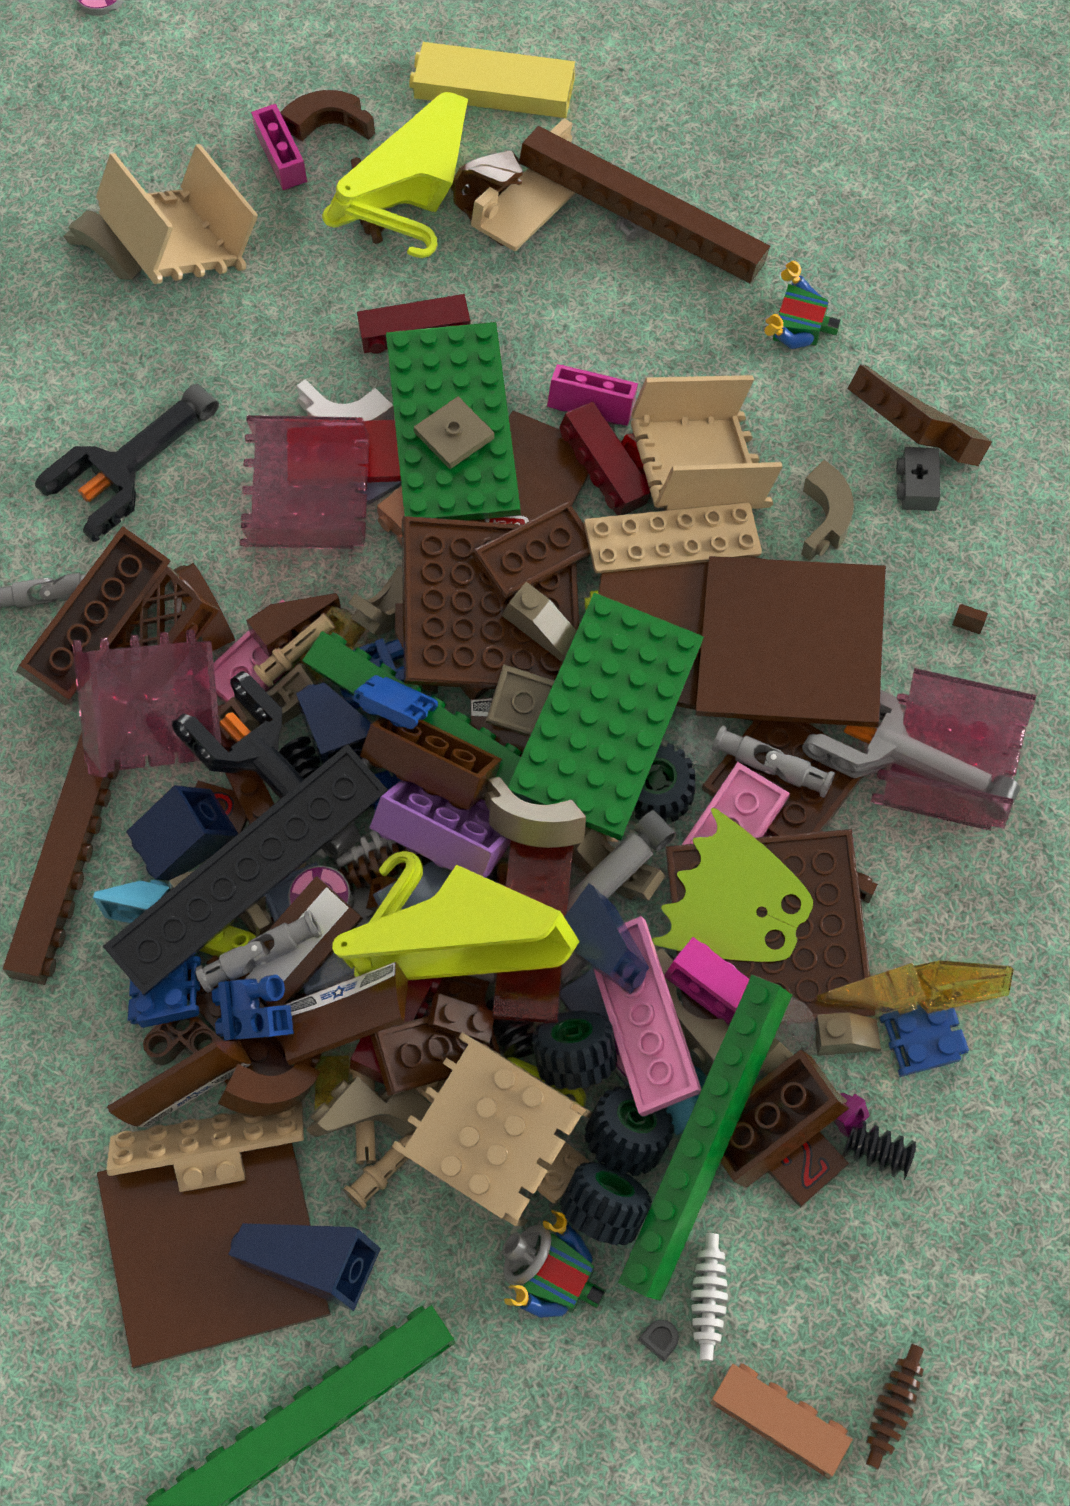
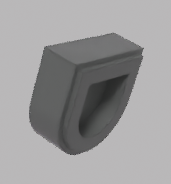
(660, 1338)

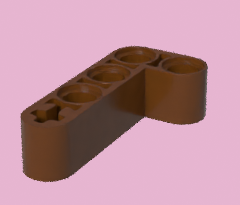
(179, 1040)

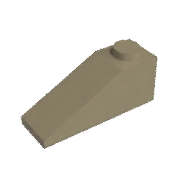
(540, 620)

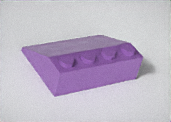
(438, 829)

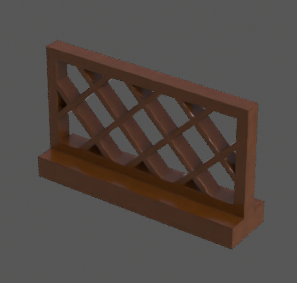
(195, 617)

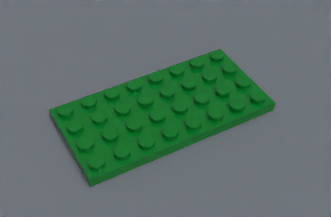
(426, 374)
(606, 714)

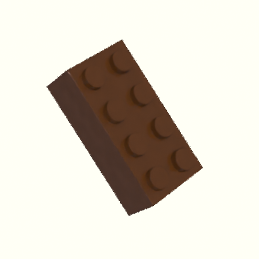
(431, 760)
(780, 1117)

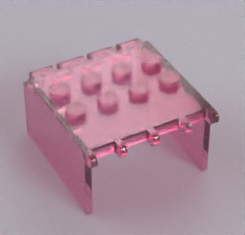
(306, 482)
(136, 694)
(969, 723)

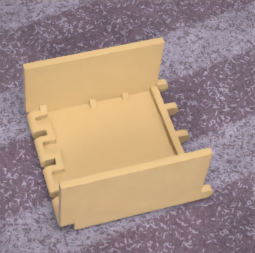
(178, 229)
(695, 443)
(491, 1130)

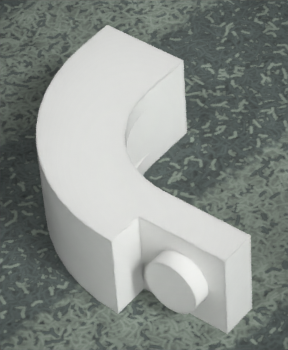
(370, 407)

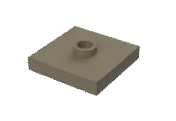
(454, 432)
(518, 700)

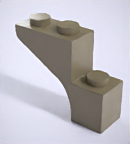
(358, 1103)

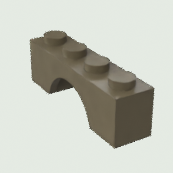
(701, 1034)

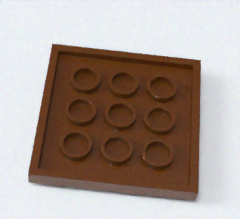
(805, 808)

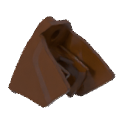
(478, 175)

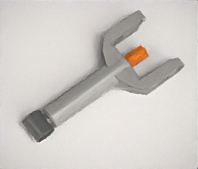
(893, 745)
(618, 867)

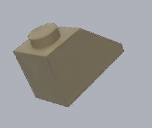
(846, 1034)

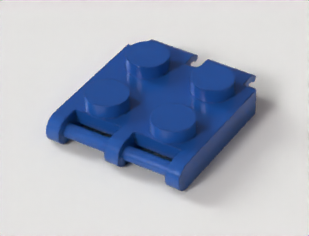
(394, 701)
(168, 999)
(925, 1039)

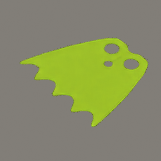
(725, 893)

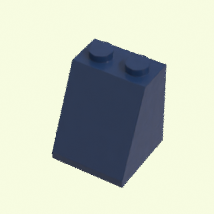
(331, 721)
(181, 831)
(606, 940)

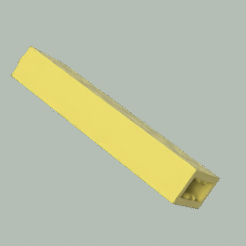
(494, 79)

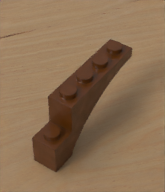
(918, 419)

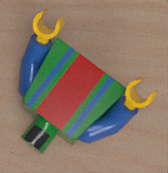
(801, 313)
(562, 1278)

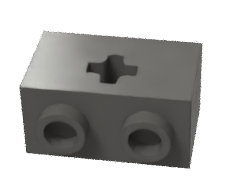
(924, 491)

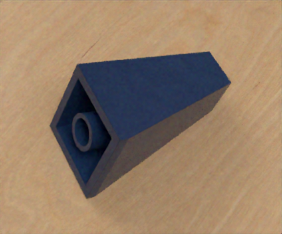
(317, 1259)

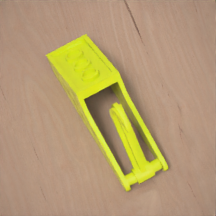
(408, 168)
(459, 931)

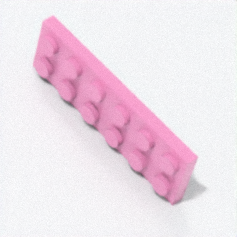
(649, 1033)

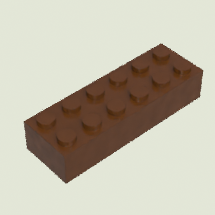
(93, 612)

